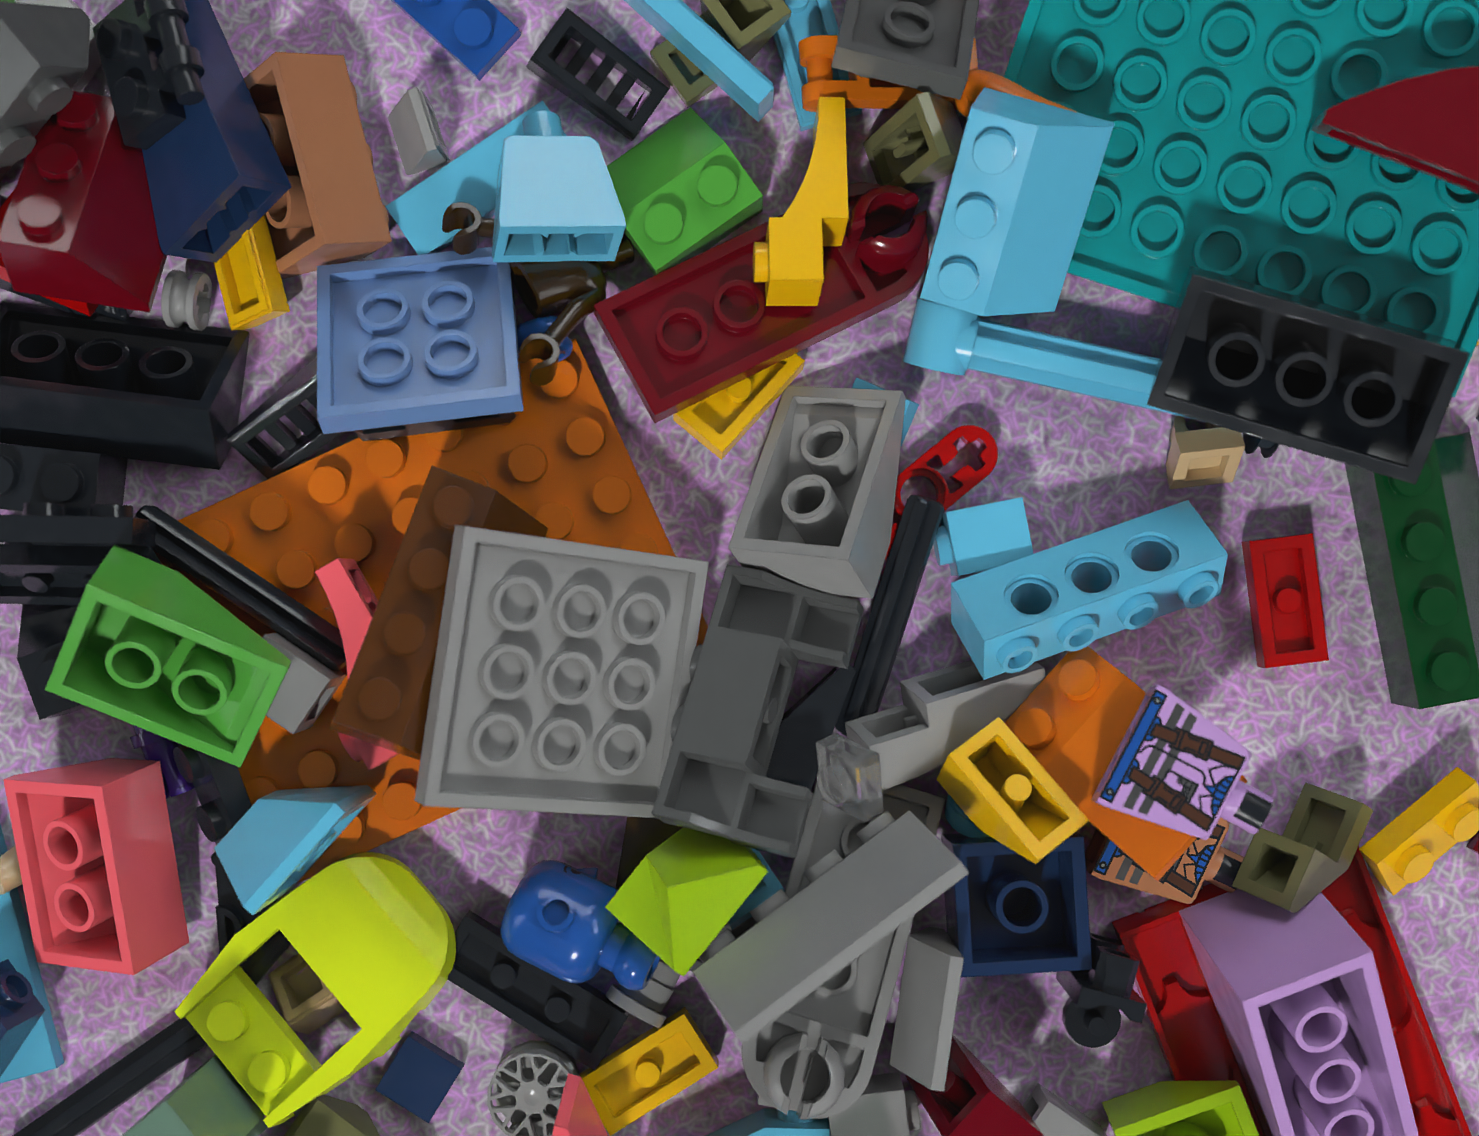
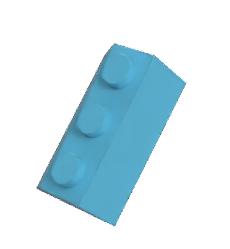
(1014, 206)

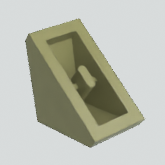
(916, 143)

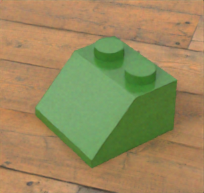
(682, 192)

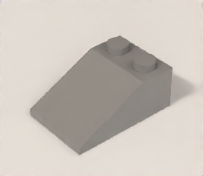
(824, 490)

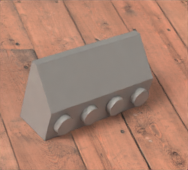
(827, 923)

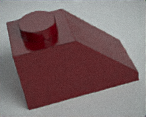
(973, 1101)

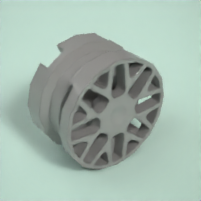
(530, 1088)

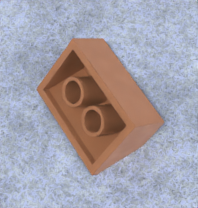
(316, 129)

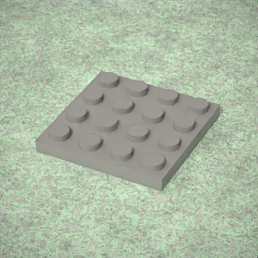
(557, 675)

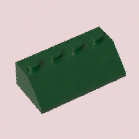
(1424, 573)

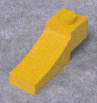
(817, 217)

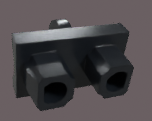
(1098, 994)

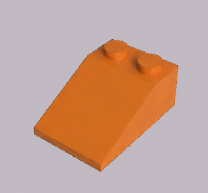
(1073, 732)

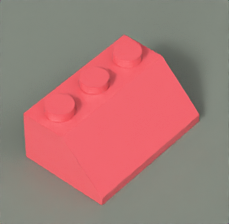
(98, 864)

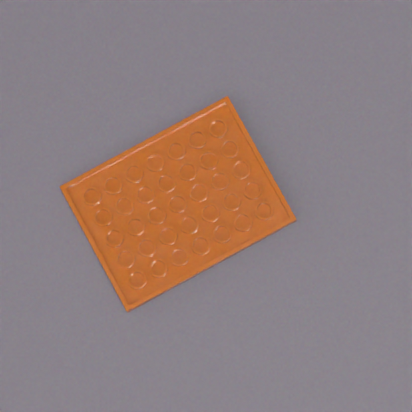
(356, 502)

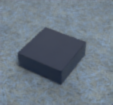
(420, 1076)

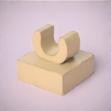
(1202, 455)

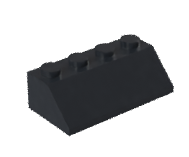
(1306, 374)
(119, 385)

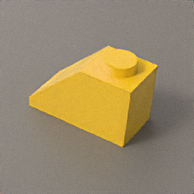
(1009, 793)

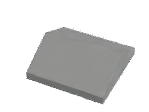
(927, 1007)

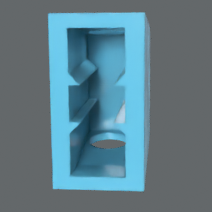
(554, 197)

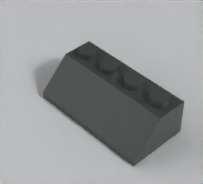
(40, 63)

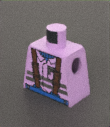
(1180, 771)

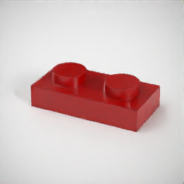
(1285, 600)

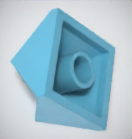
(285, 838)

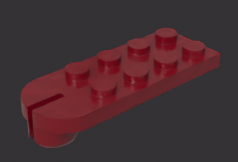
(710, 321)

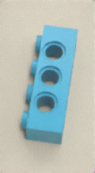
(1087, 589)

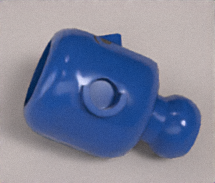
(564, 929)

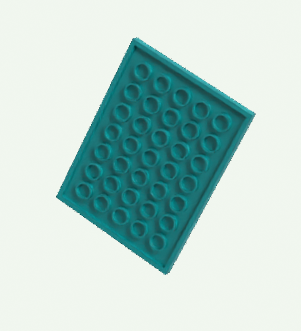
(1221, 157)

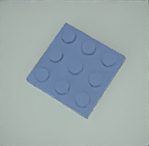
(416, 340)

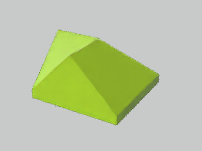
(686, 894)

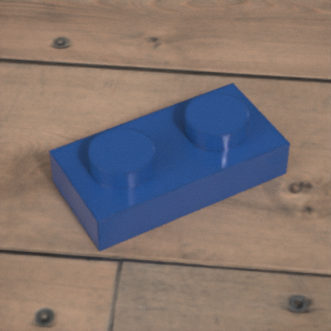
(466, 29)

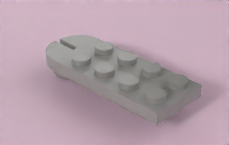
(847, 1013)

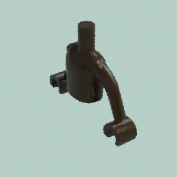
(542, 286)

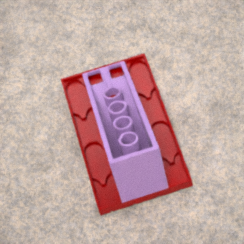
(1294, 1010)

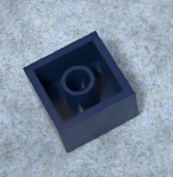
(1017, 912)

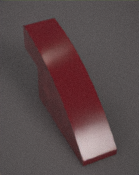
(1416, 122)

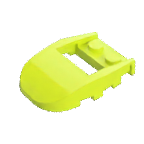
(370, 940)

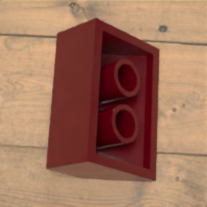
(83, 213)

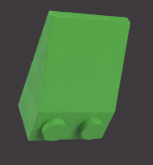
(167, 659)

